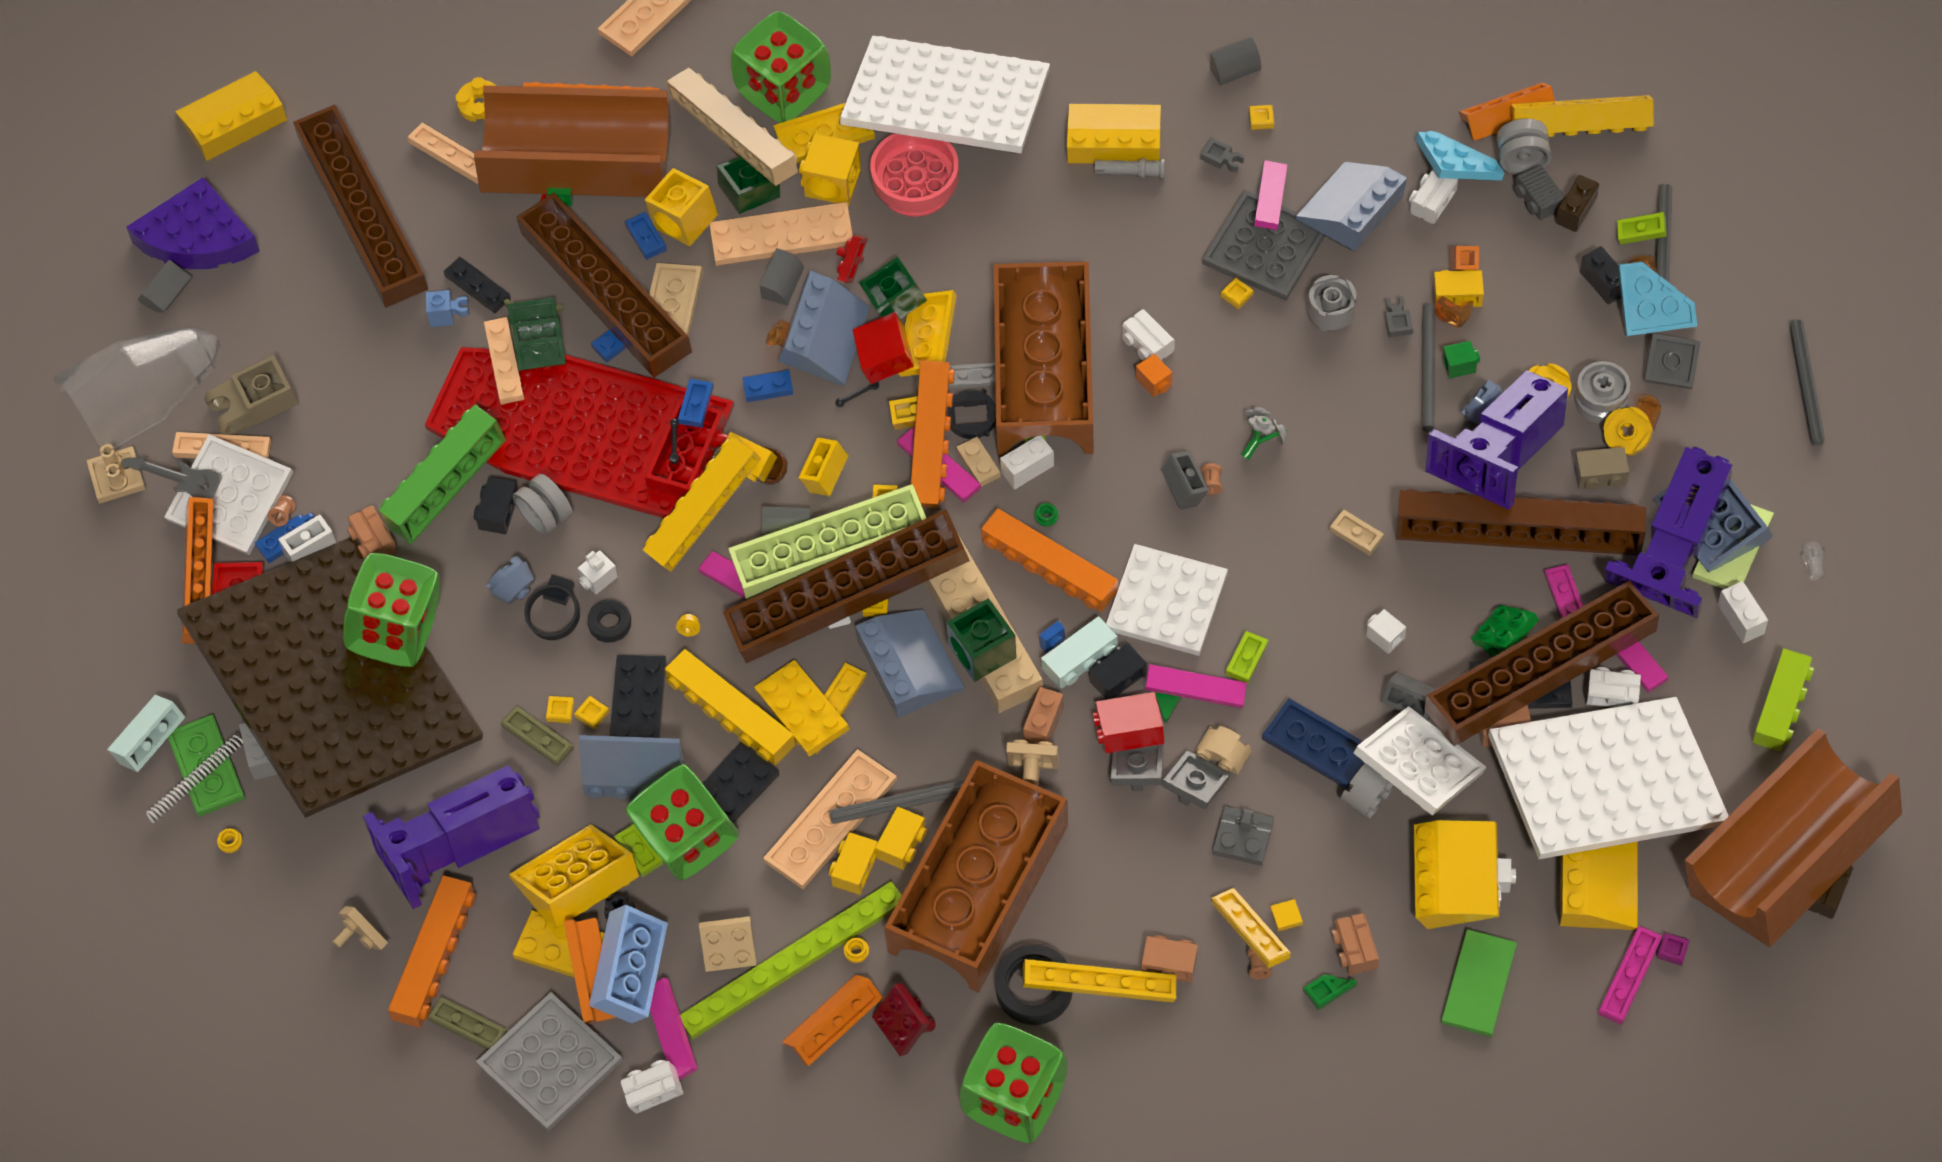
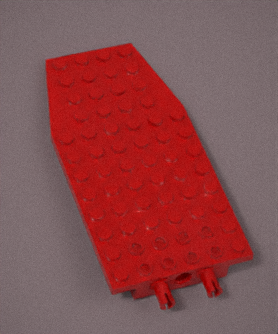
(587, 429)

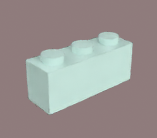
(1079, 653)
(146, 733)

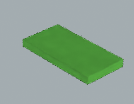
(191, 747)
(1479, 983)

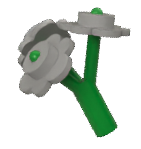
(1262, 423)

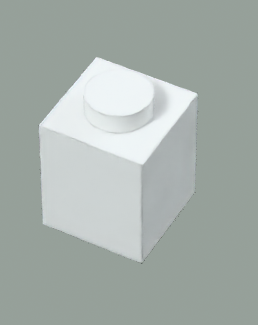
(1385, 631)

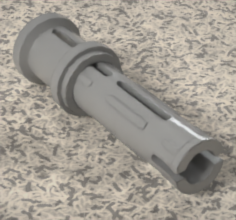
(1142, 167)

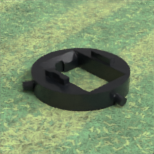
(970, 399)

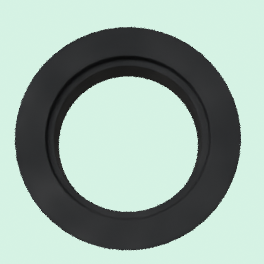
(1022, 1012)

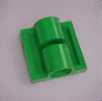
(1504, 629)

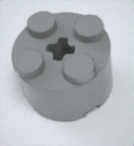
(1332, 303)
(1366, 791)

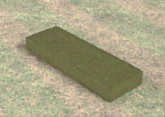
(537, 736)
(466, 1024)

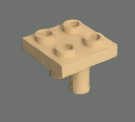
(110, 478)
(1032, 758)
(727, 944)

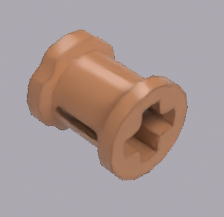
(1212, 478)
(280, 513)
(1258, 968)

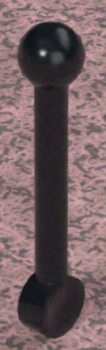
(840, 402)
(674, 458)

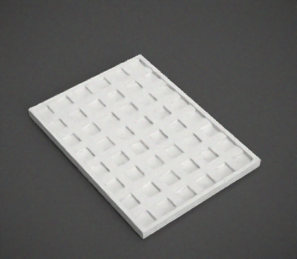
(945, 94)
(1608, 777)

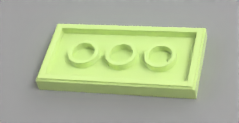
(1736, 570)

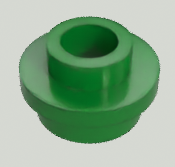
(1043, 509)

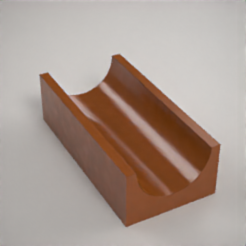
(574, 140)
(1043, 353)
(1791, 840)
(978, 872)

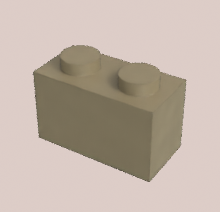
(1601, 468)

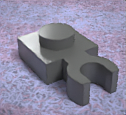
(1219, 153)
(1397, 319)

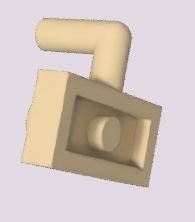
(357, 923)

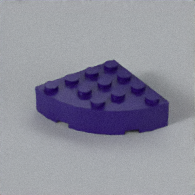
(194, 230)

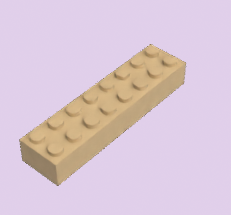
(960, 591)

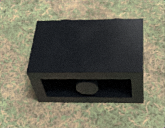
(1601, 274)
(496, 505)
(1117, 671)

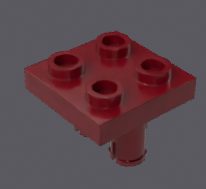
(902, 1019)

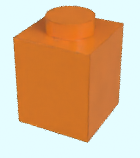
(1464, 258)
(1154, 375)

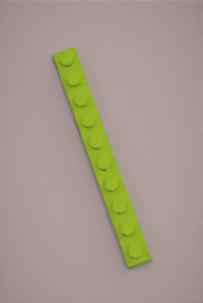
(790, 961)

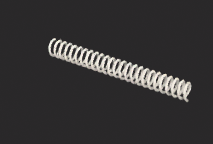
(194, 777)

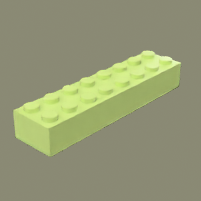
(811, 544)

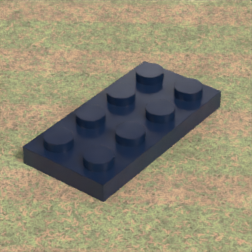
(1315, 742)

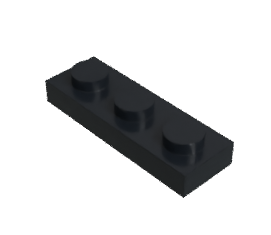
(476, 284)

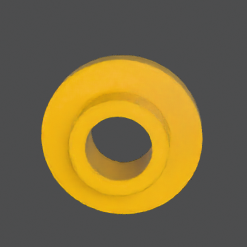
(688, 625)
(226, 835)
(856, 943)

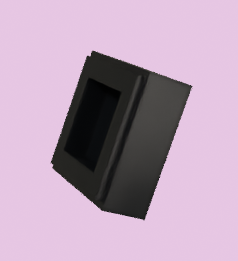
(559, 597)

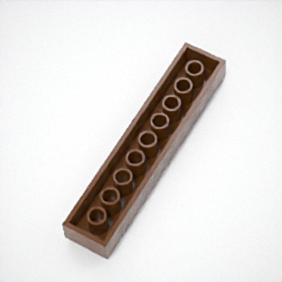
(360, 206)
(604, 285)
(1527, 524)
(846, 586)
(1541, 663)

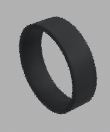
(535, 595)

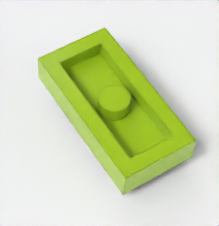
(1641, 228)
(1247, 657)
(644, 856)

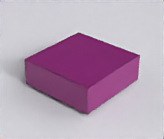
(1673, 949)

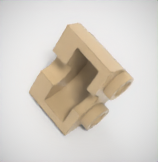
(1225, 748)

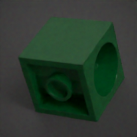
(981, 639)

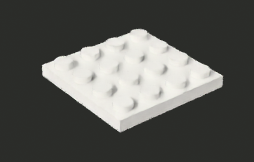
(244, 495)
(1166, 599)
(1419, 760)

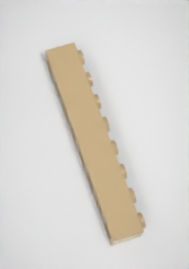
(733, 126)

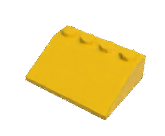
(232, 115)
(1113, 132)
(1455, 872)
(575, 875)
(1600, 888)

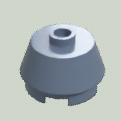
(1482, 399)
(511, 581)

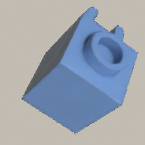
(441, 308)

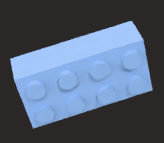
(628, 964)

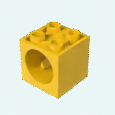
(830, 169)
(681, 207)

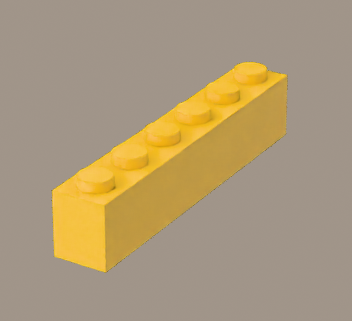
(1589, 114)
(701, 503)
(729, 707)

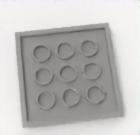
(549, 1061)

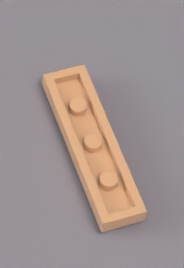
(444, 150)
(504, 360)
(189, 444)

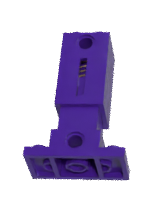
(1507, 437)
(1678, 532)
(454, 830)

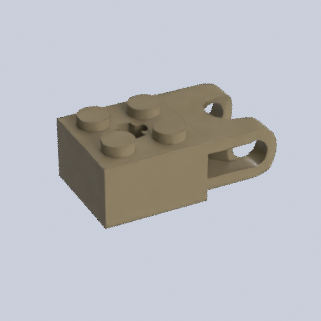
(251, 396)

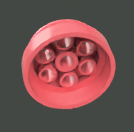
(912, 196)

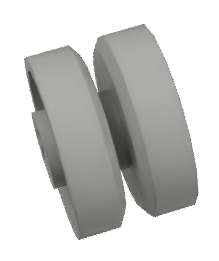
(1523, 145)
(1601, 390)
(542, 504)

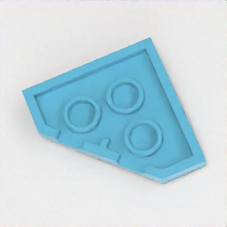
(1457, 160)
(1652, 302)

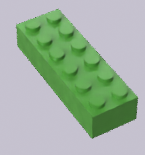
(442, 474)

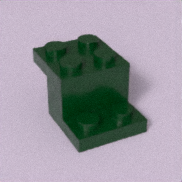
(536, 334)

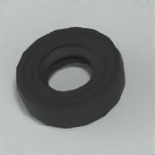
(613, 634)

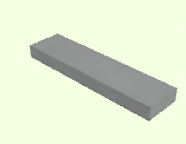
(971, 375)

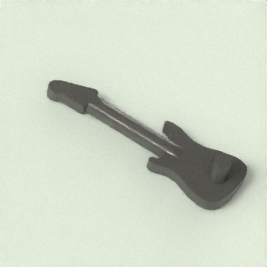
(194, 482)

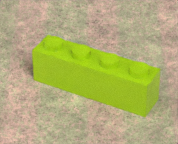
(1783, 699)

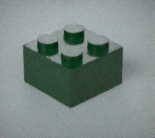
(745, 185)
(893, 289)

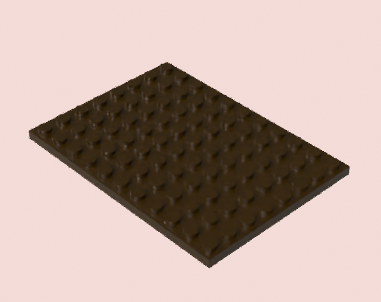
(314, 706)

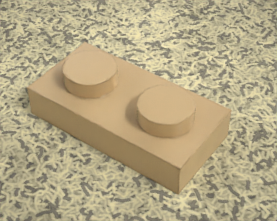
(978, 461)
(1356, 532)

